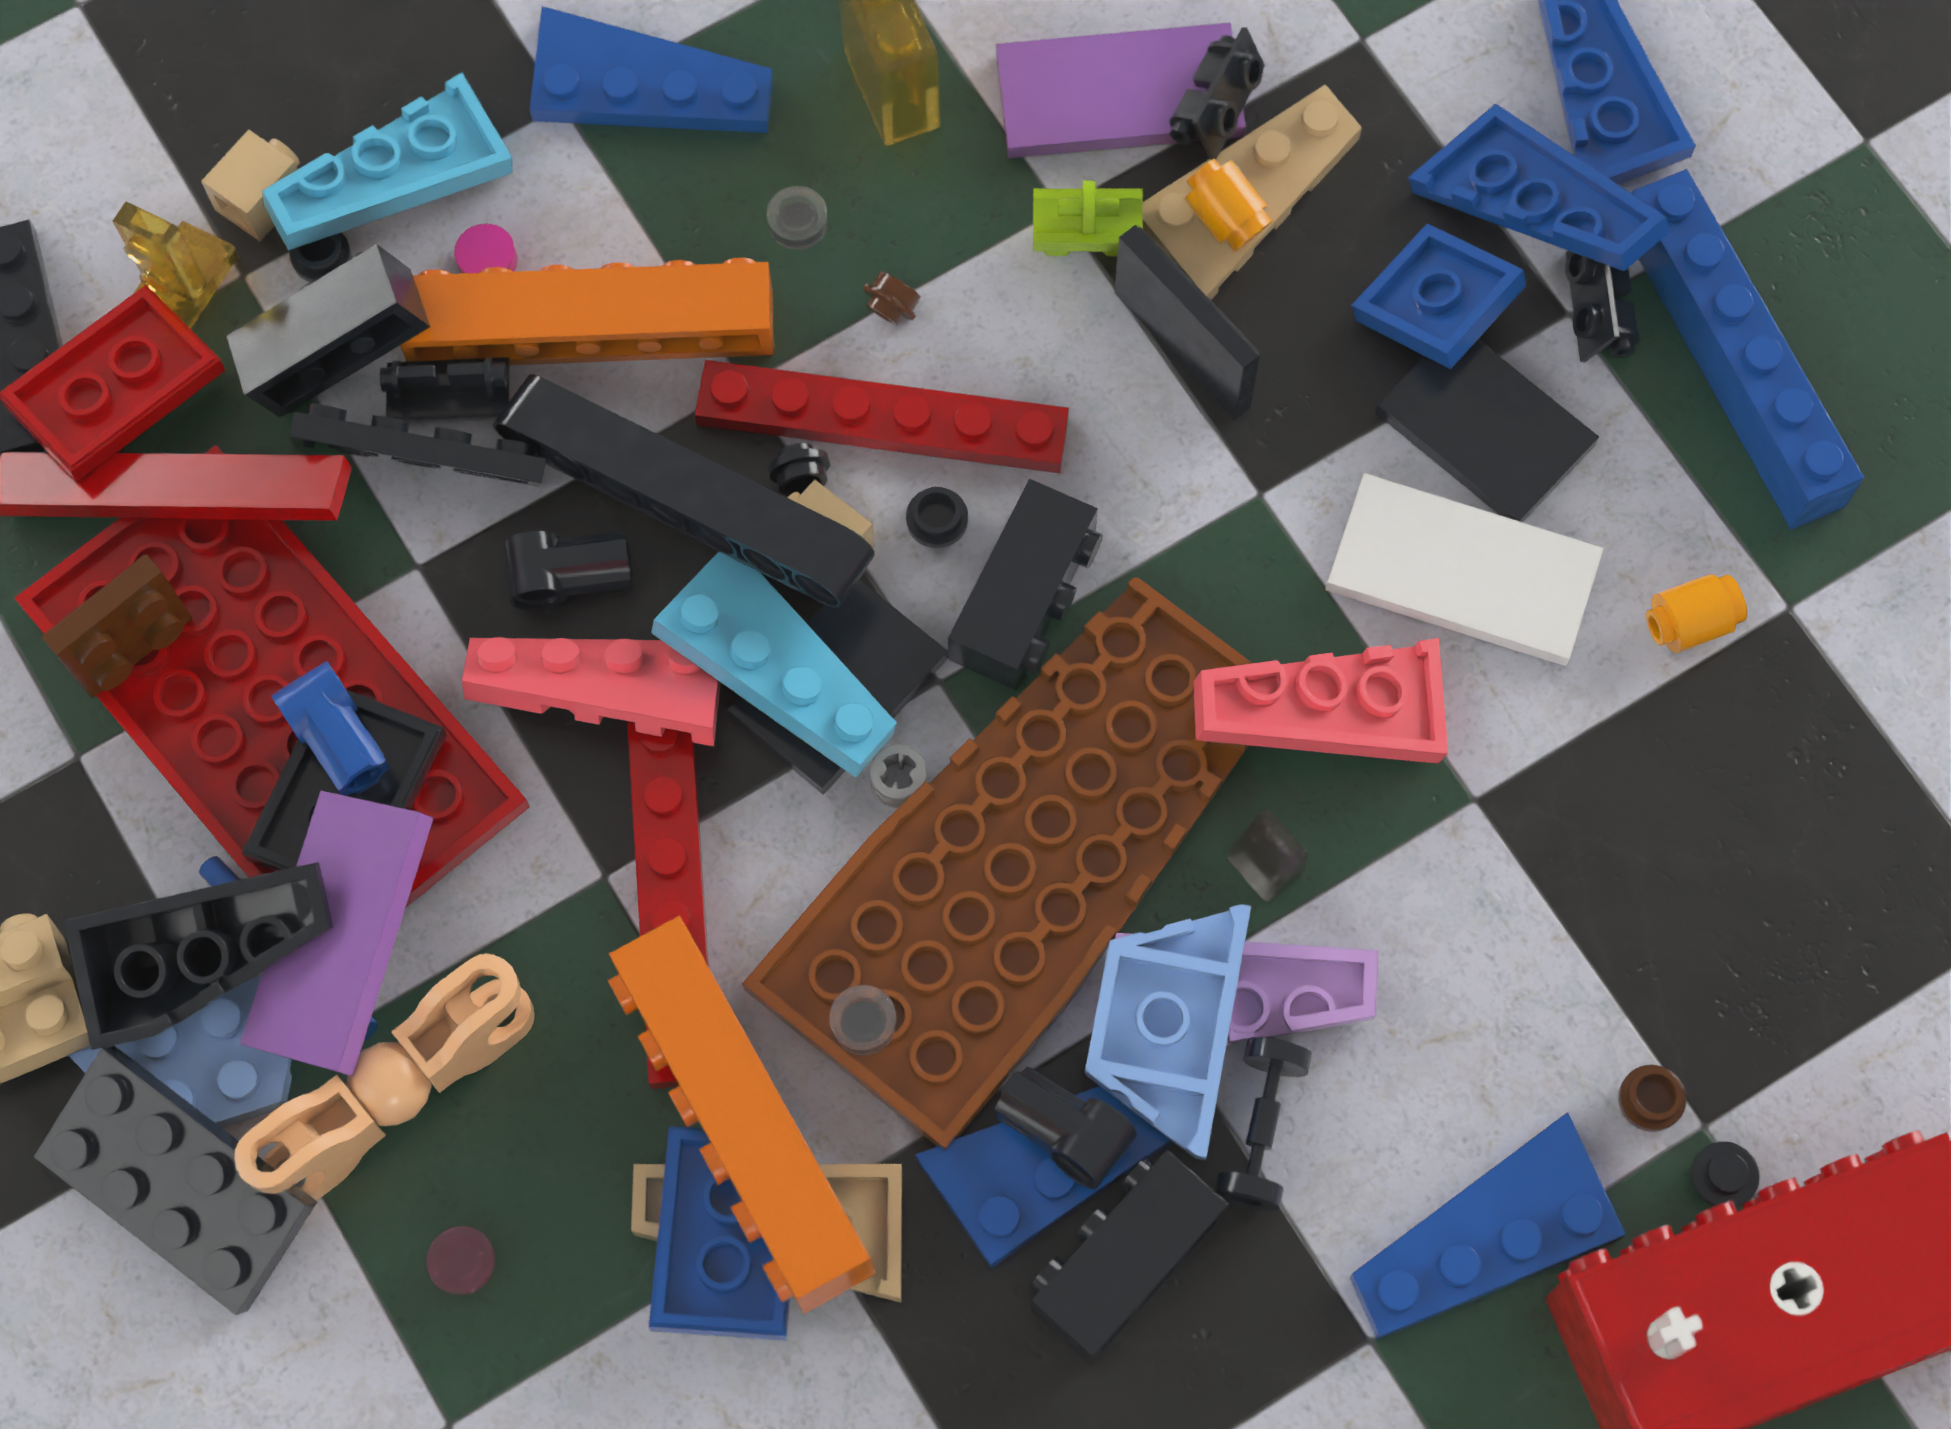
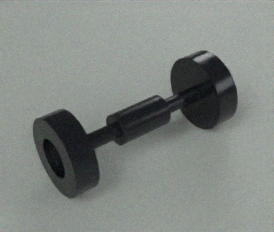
(1277, 1059)

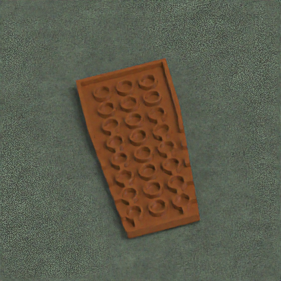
(1011, 867)

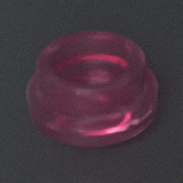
(460, 1260)

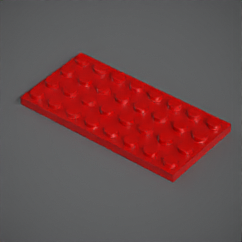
(256, 625)

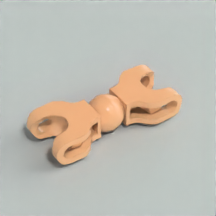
(442, 1041)

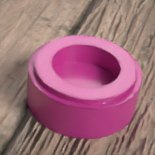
(485, 247)

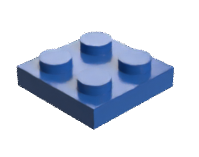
(1439, 295)

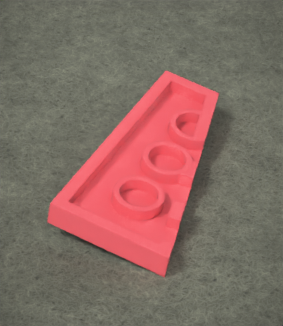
(596, 680)
(1354, 704)

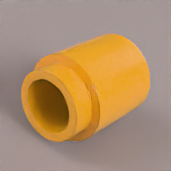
(1227, 204)
(1696, 612)

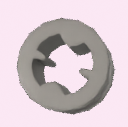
(878, 773)

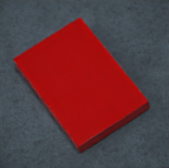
(111, 382)

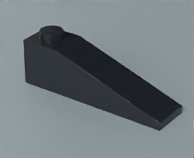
(177, 953)

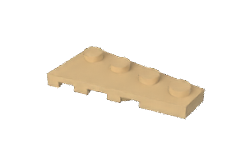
(1280, 163)
(866, 1192)

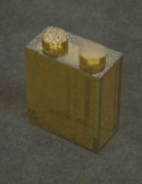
(893, 65)

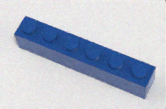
(1746, 357)

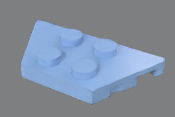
(1168, 1022)
(209, 1065)

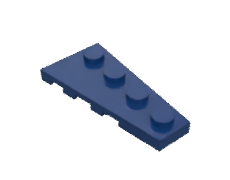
(1610, 91)
(1502, 1228)

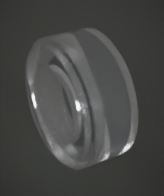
(797, 217)
(863, 1020)

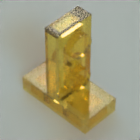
(175, 261)

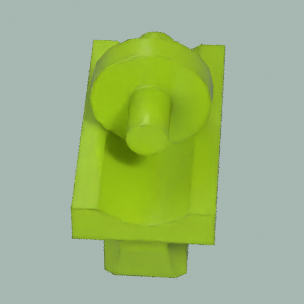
(1083, 218)

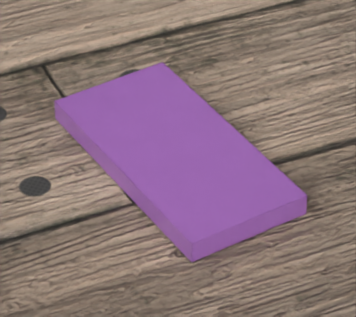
(1099, 88)
(324, 994)

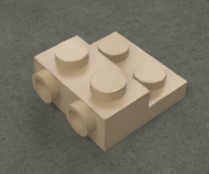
(37, 997)

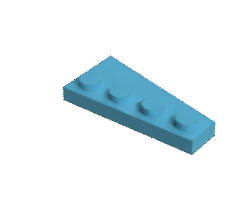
(409, 162)
(769, 656)

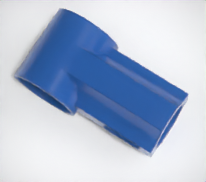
(326, 719)

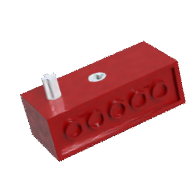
(1695, 1321)

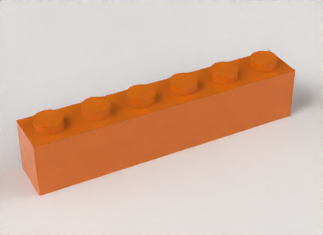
(597, 313)
(741, 1115)

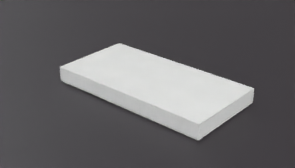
(1465, 569)

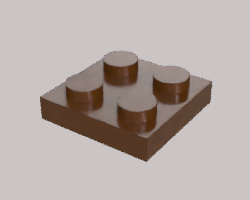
(118, 627)

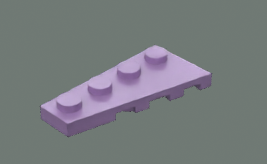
(1300, 989)

